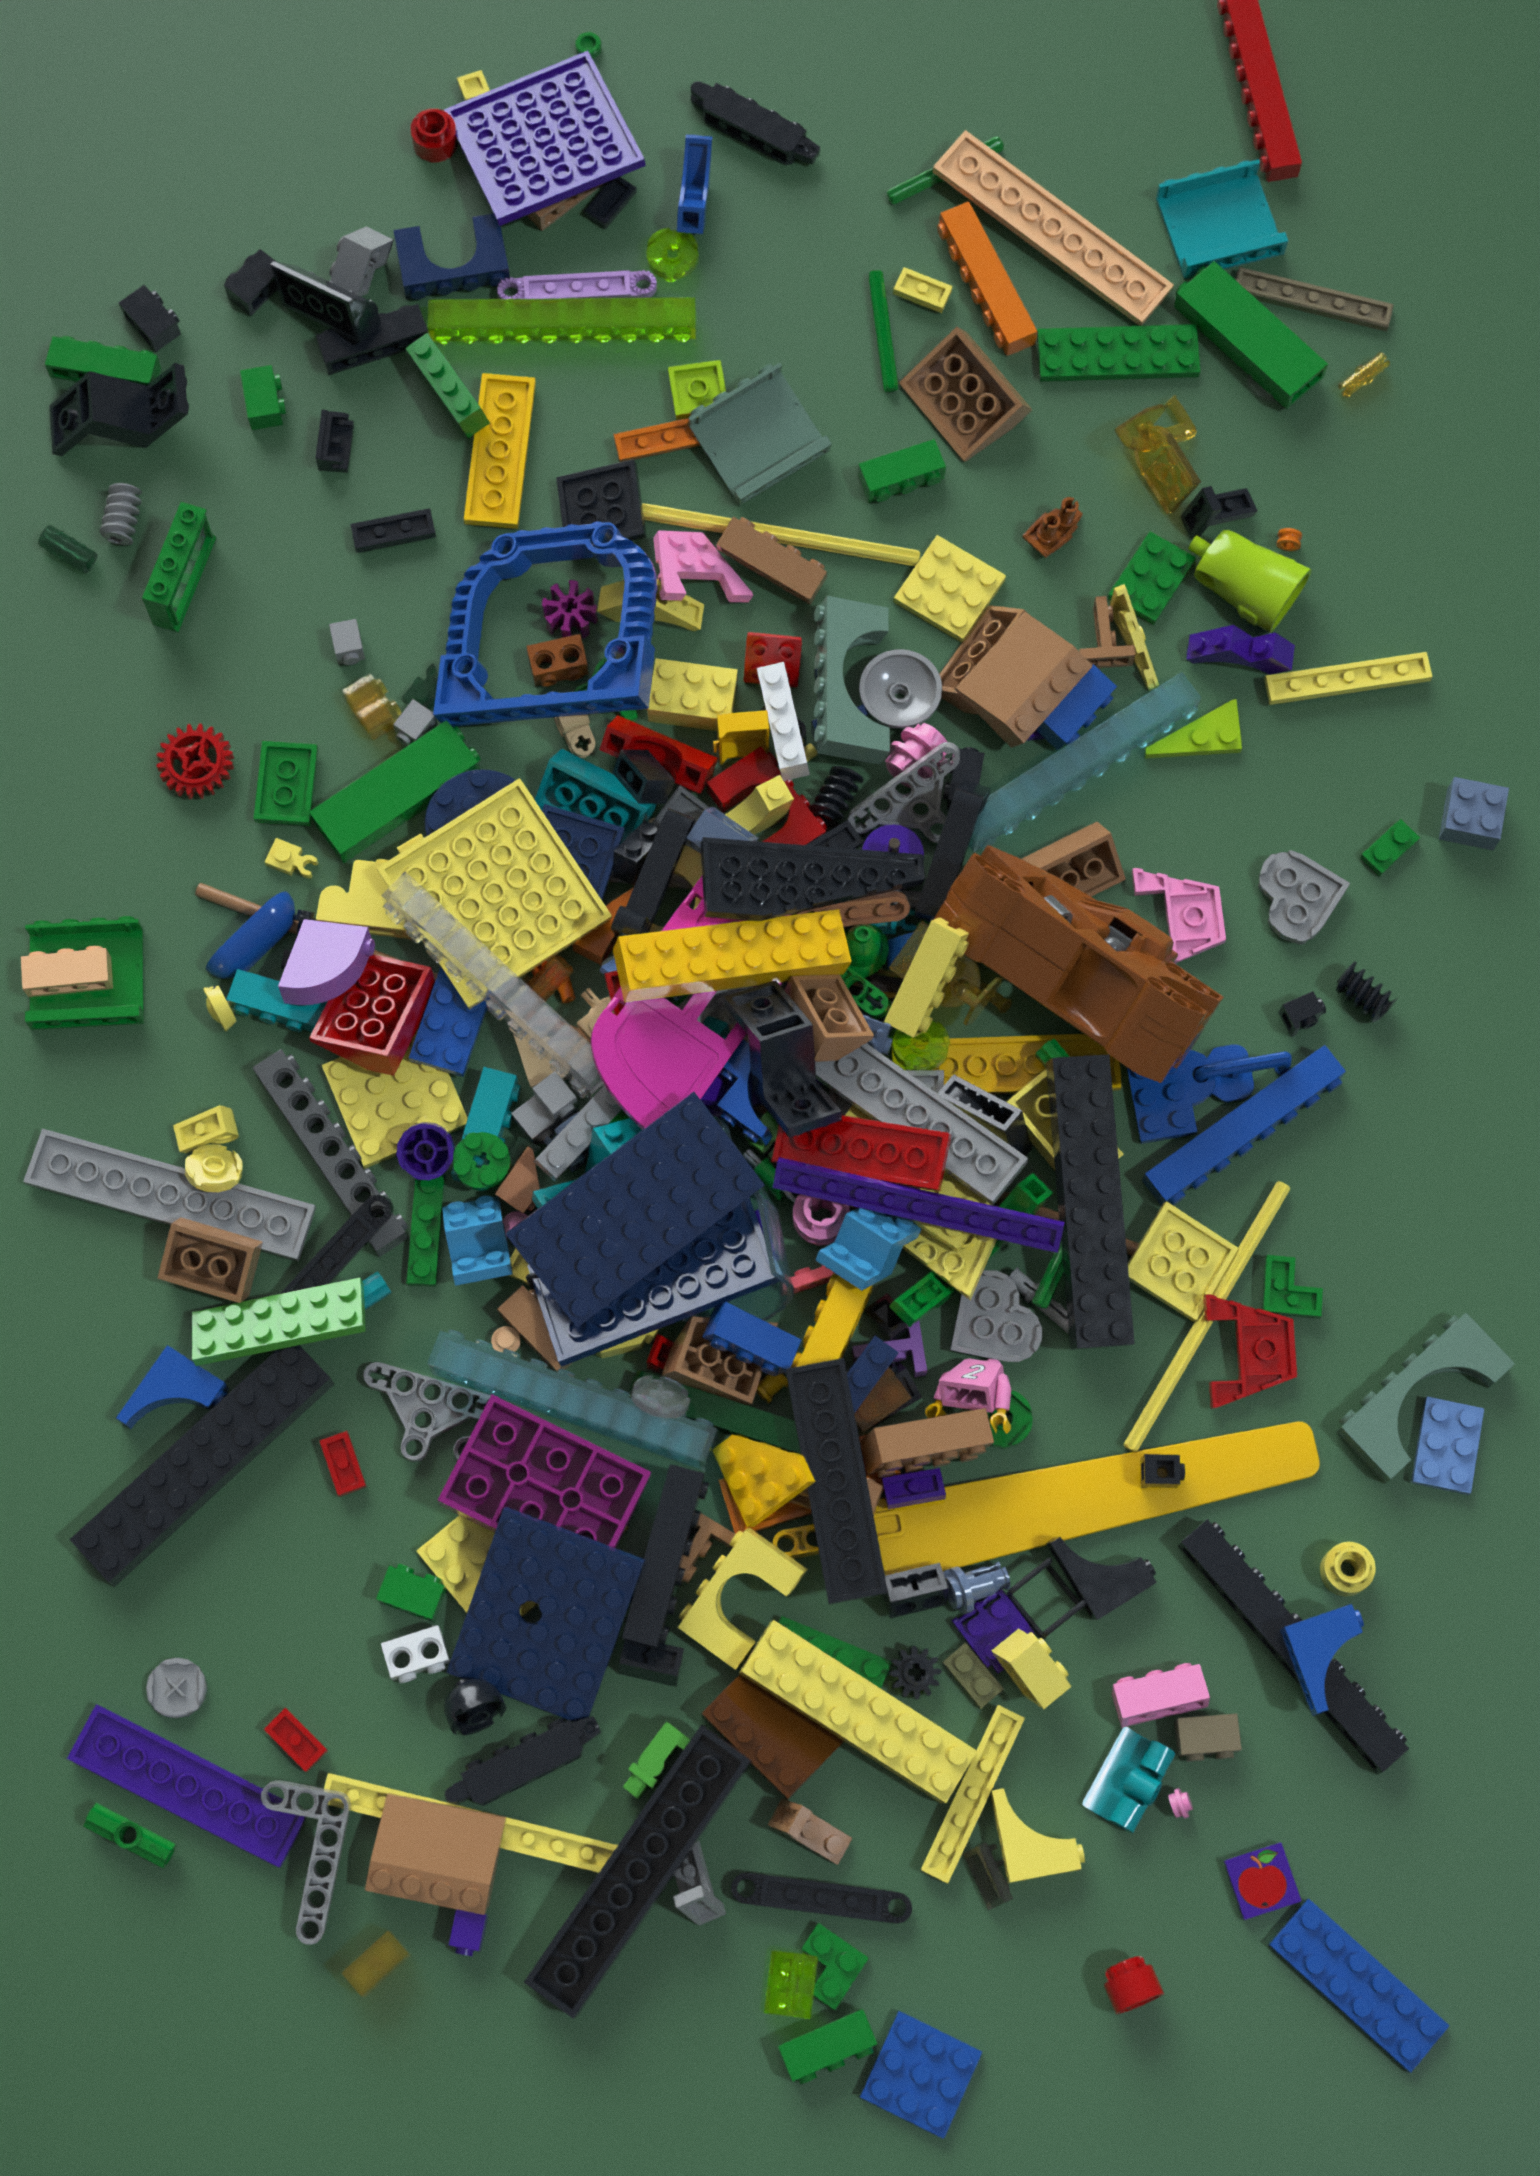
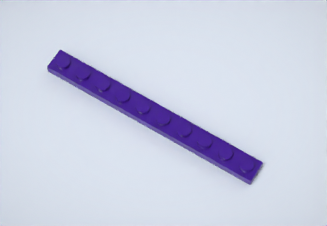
(918, 1205)

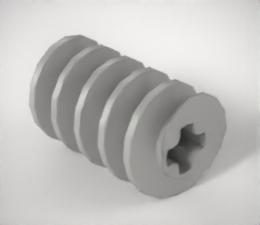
(120, 513)

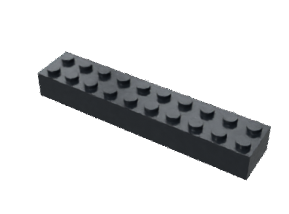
(1090, 1202)
(201, 1462)
(638, 1871)

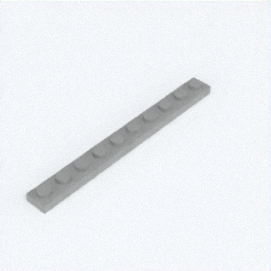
(595, 1113)

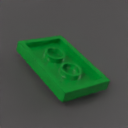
(1154, 576)
(286, 783)

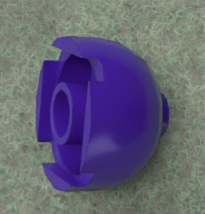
(417, 1159)

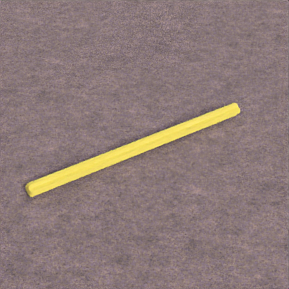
(786, 535)
(1201, 1327)

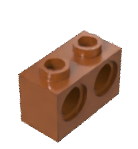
(556, 653)

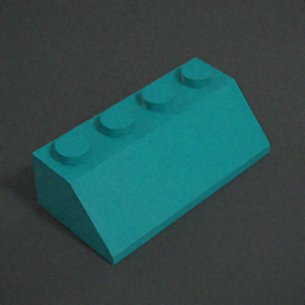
(591, 792)

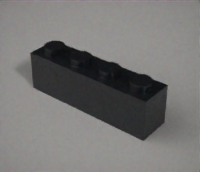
(392, 337)

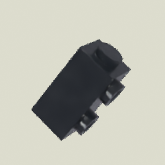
(968, 769)

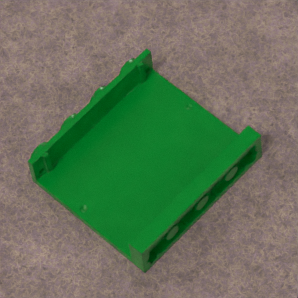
(92, 1008)

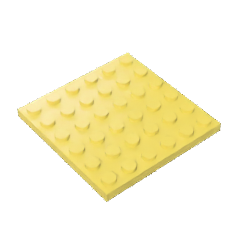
(505, 881)

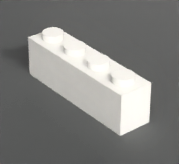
(783, 721)

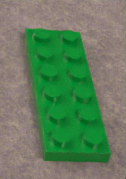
(1118, 353)

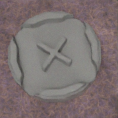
(176, 1688)

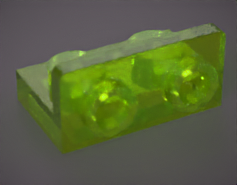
(791, 1984)

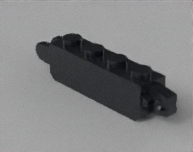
(753, 124)
(523, 1763)

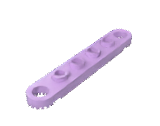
(580, 285)

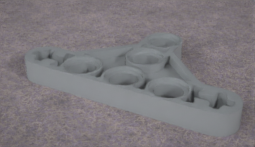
(922, 791)
(414, 1402)

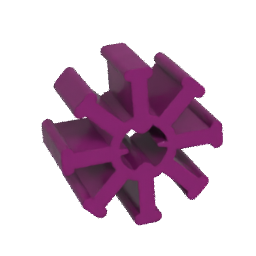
(582, 612)

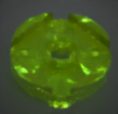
(676, 267)
(922, 1059)

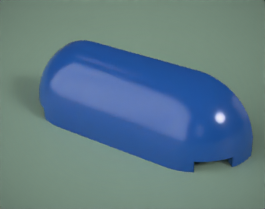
(254, 937)

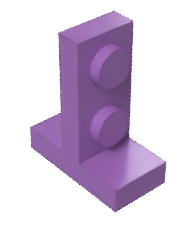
(911, 1346)

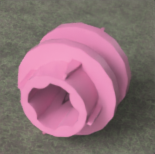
(916, 744)
(815, 1231)

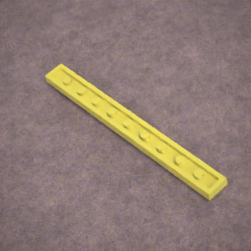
(517, 1835)

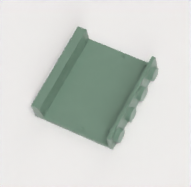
(757, 434)

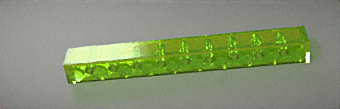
(562, 319)

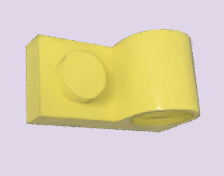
(211, 1126)

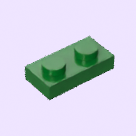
(1390, 847)

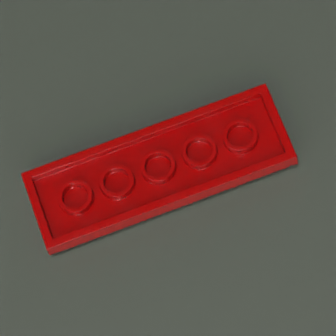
(872, 1150)

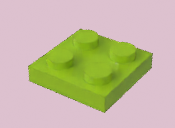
(695, 386)

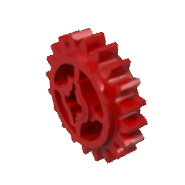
(189, 779)

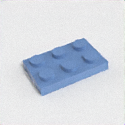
(1447, 1445)

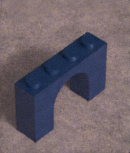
(425, 278)

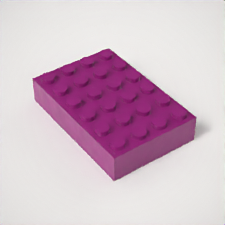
(542, 1473)

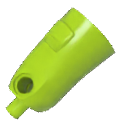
(1250, 577)

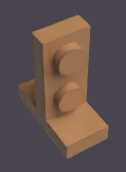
(1107, 653)
(702, 1545)
(810, 1830)

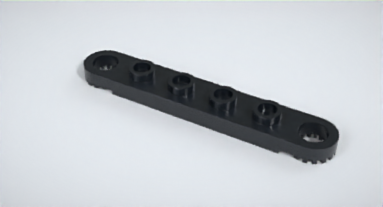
(342, 1246)
(821, 1898)

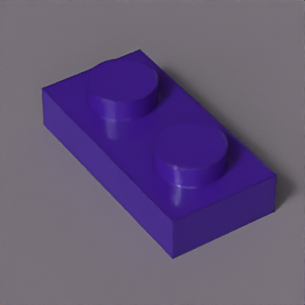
(913, 1488)

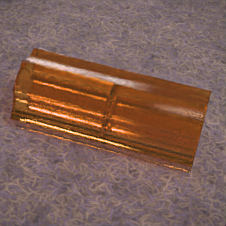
(550, 977)

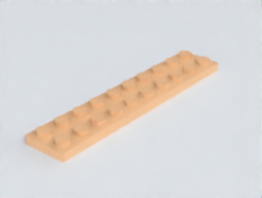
(1053, 228)

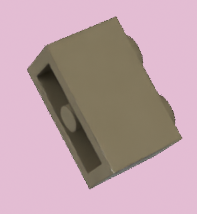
(1207, 1737)

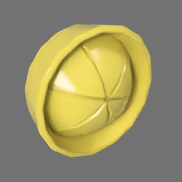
(218, 1007)

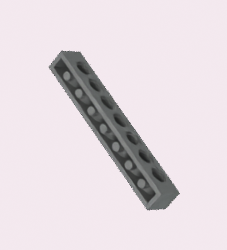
(271, 1073)

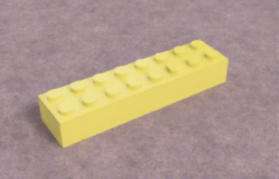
(858, 1712)

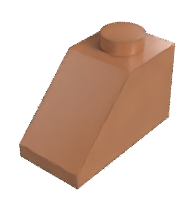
(520, 1183)

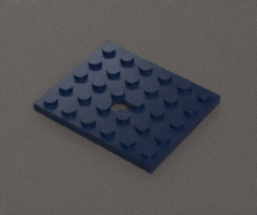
(582, 1601)

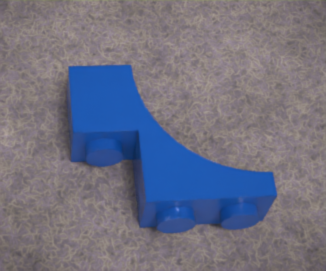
(695, 184)
(737, 1102)

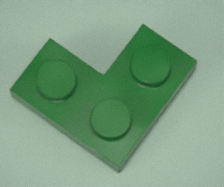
(1282, 1296)
(841, 1962)

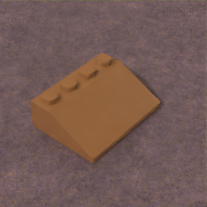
(965, 394)
(1022, 679)
(436, 1854)

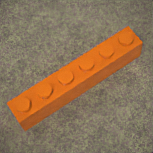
(987, 279)

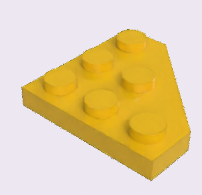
(761, 1476)

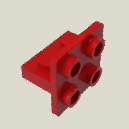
(769, 650)

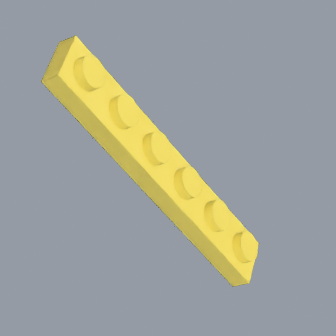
(1348, 678)
(972, 1794)

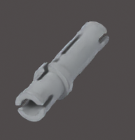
(1028, 1288)

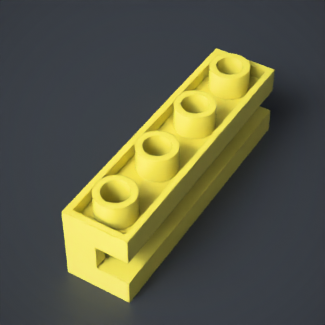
(926, 978)

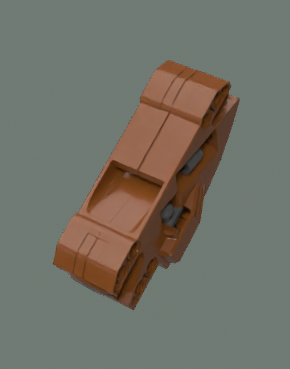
(1081, 960)

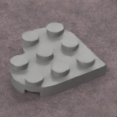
(1300, 895)
(995, 1323)

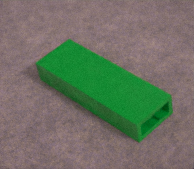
(1250, 334)
(393, 791)

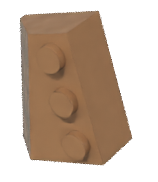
(715, 1371)

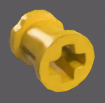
(770, 1386)

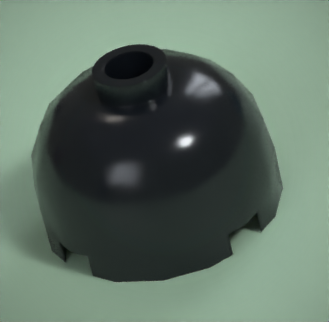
(473, 1706)

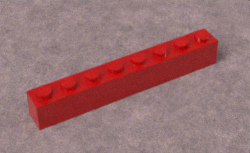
(1261, 89)

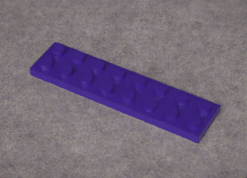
(185, 1785)

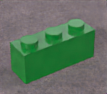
(902, 471)
(828, 2047)

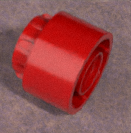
(434, 135)
(1131, 1984)

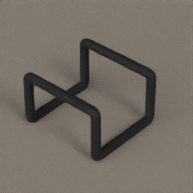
(1079, 1604)

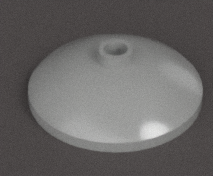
(905, 674)

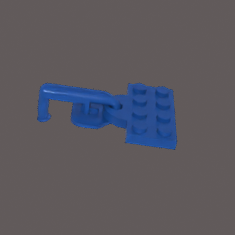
(1167, 1107)

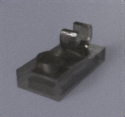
(987, 1875)

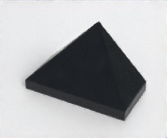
(885, 1319)

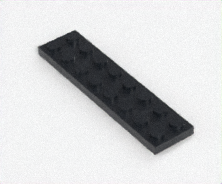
(840, 1490)

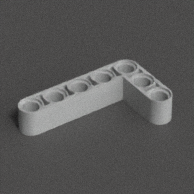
(320, 1849)

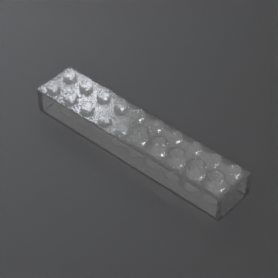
(494, 982)

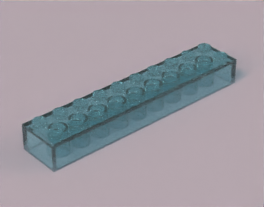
(570, 1399)

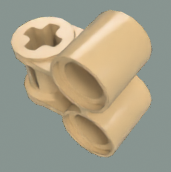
(573, 728)

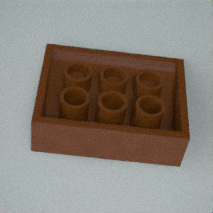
(775, 1736)

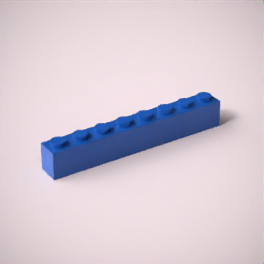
(1243, 1126)

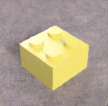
(1032, 1668)

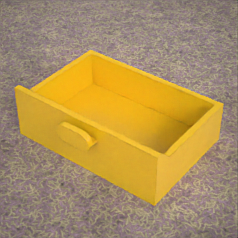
(741, 734)

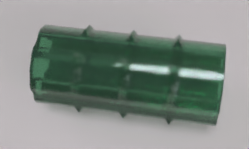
(67, 549)

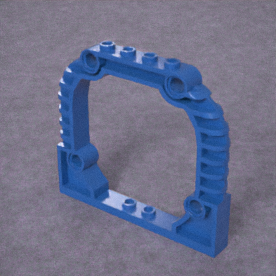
(617, 686)

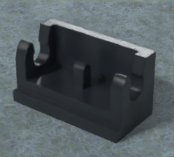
(334, 441)
(652, 1664)

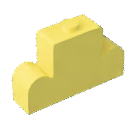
(362, 903)

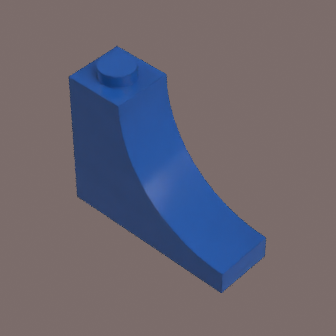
(172, 1381)
(1313, 1645)

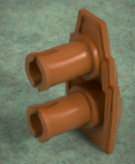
(1055, 528)

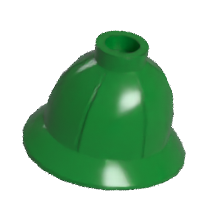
(867, 948)

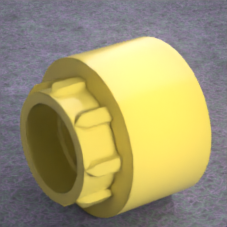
(1358, 1557)

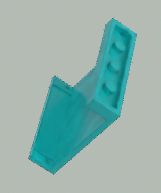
(1219, 218)

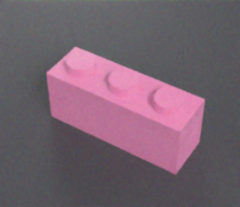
(1160, 1694)

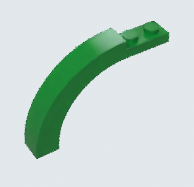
(933, 1290)

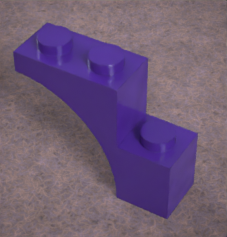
(1232, 645)

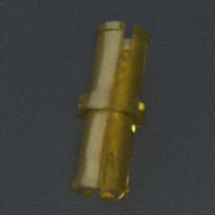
(1364, 374)

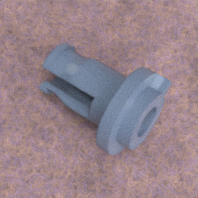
(974, 1585)

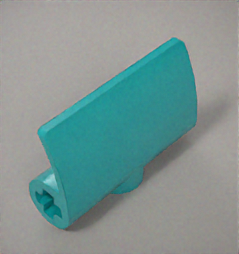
(1129, 1779)

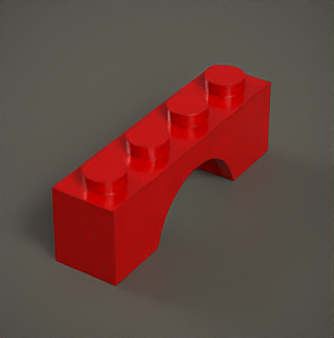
(686, 764)

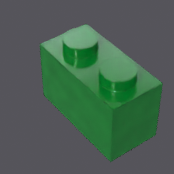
(262, 397)
(411, 1592)

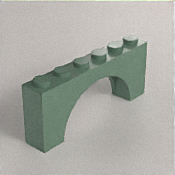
(840, 725)
(1374, 1427)

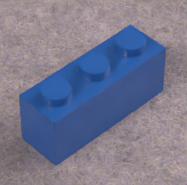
(1077, 708)
(751, 1339)

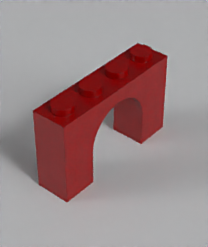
(748, 773)

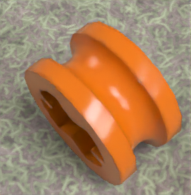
(1289, 539)

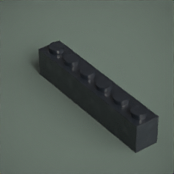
(664, 1557)

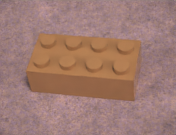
(926, 1442)

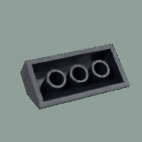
(325, 302)

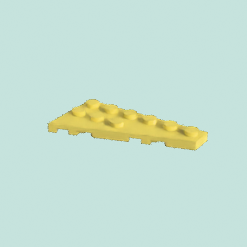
(959, 1268)

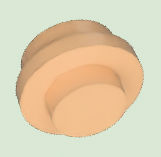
(505, 1338)

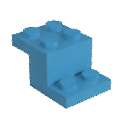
(476, 1240)
(867, 1246)

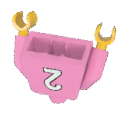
(974, 1386)

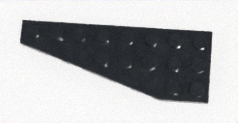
(783, 879)

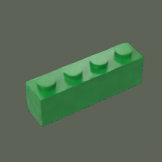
(73, 359)
(447, 385)

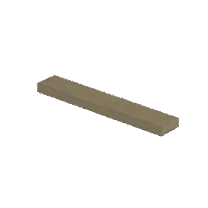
(1316, 299)

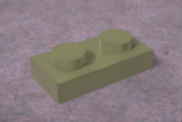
(973, 1675)

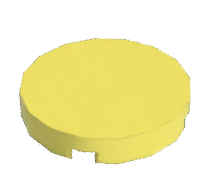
(213, 1168)

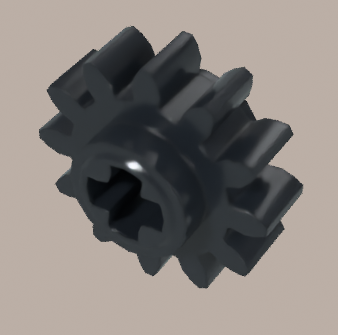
(921, 1663)

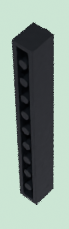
(1265, 1616)

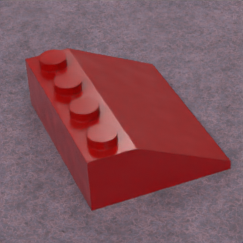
(377, 1014)

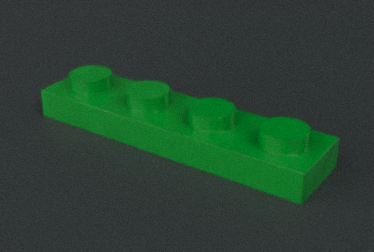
(425, 1232)
(858, 1660)

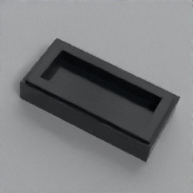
(610, 202)

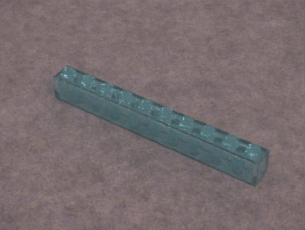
(1084, 758)

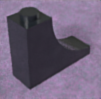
(989, 1111)
(1102, 1585)

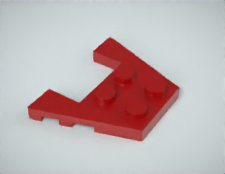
(1263, 1349)

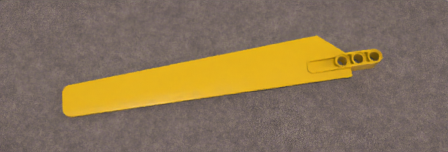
(1077, 1499)

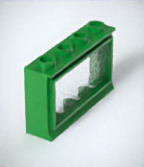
(179, 567)

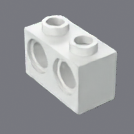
(414, 1646)

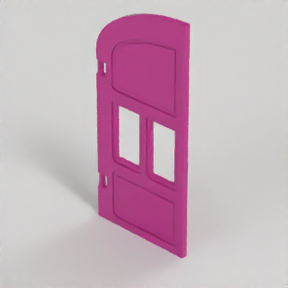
(654, 1049)

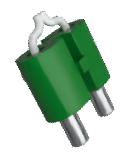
(766, 1172)

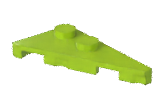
(1210, 734)

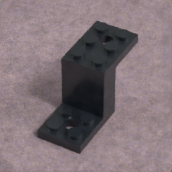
(118, 409)
(782, 1058)

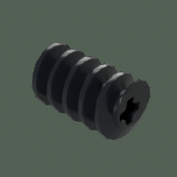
(834, 793)
(1364, 993)

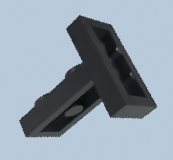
(1214, 509)

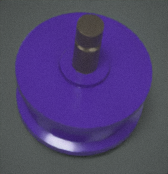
(894, 839)

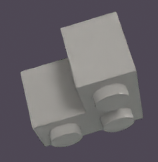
(358, 258)
(546, 1110)

